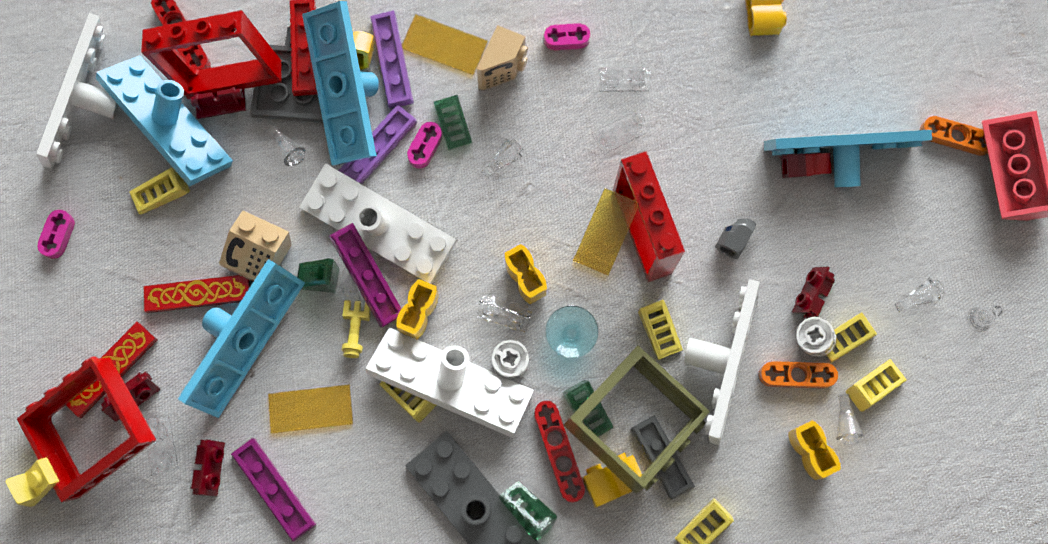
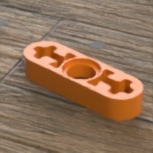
(947, 140)
(818, 382)

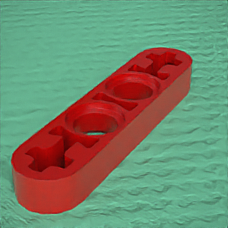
(175, 13)
(561, 450)

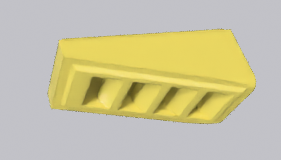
(174, 191)
(865, 325)
(669, 326)
(864, 397)
(417, 408)
(697, 521)

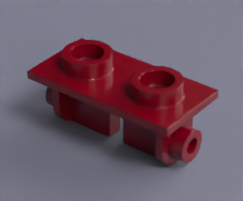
(222, 103)
(817, 282)
(139, 387)
(210, 456)

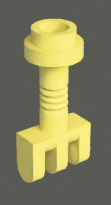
(352, 348)

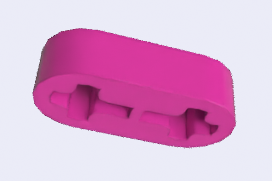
(566, 36)
(420, 142)
(56, 234)

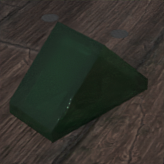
(319, 275)

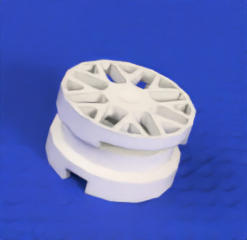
(816, 336)
(510, 359)

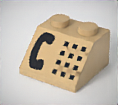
(502, 58)
(251, 244)

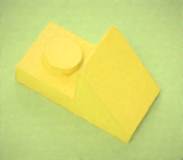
(34, 484)

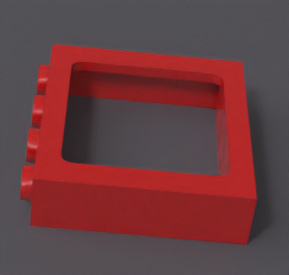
(160, 48)
(653, 226)
(46, 442)

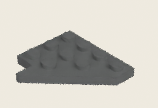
(277, 99)

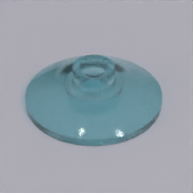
(571, 318)

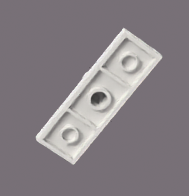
(76, 93)
(395, 234)
(725, 360)
(450, 381)

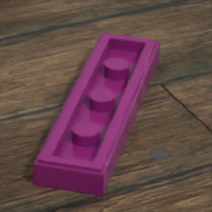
(366, 274)
(273, 489)

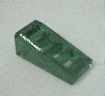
(448, 102)
(574, 404)
(528, 522)

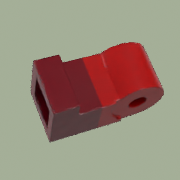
(805, 164)

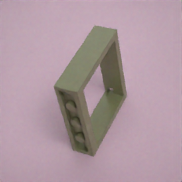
(671, 389)

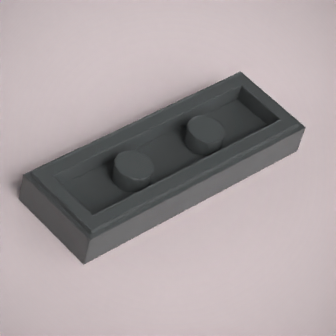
(653, 441)

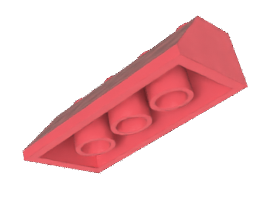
(1018, 165)

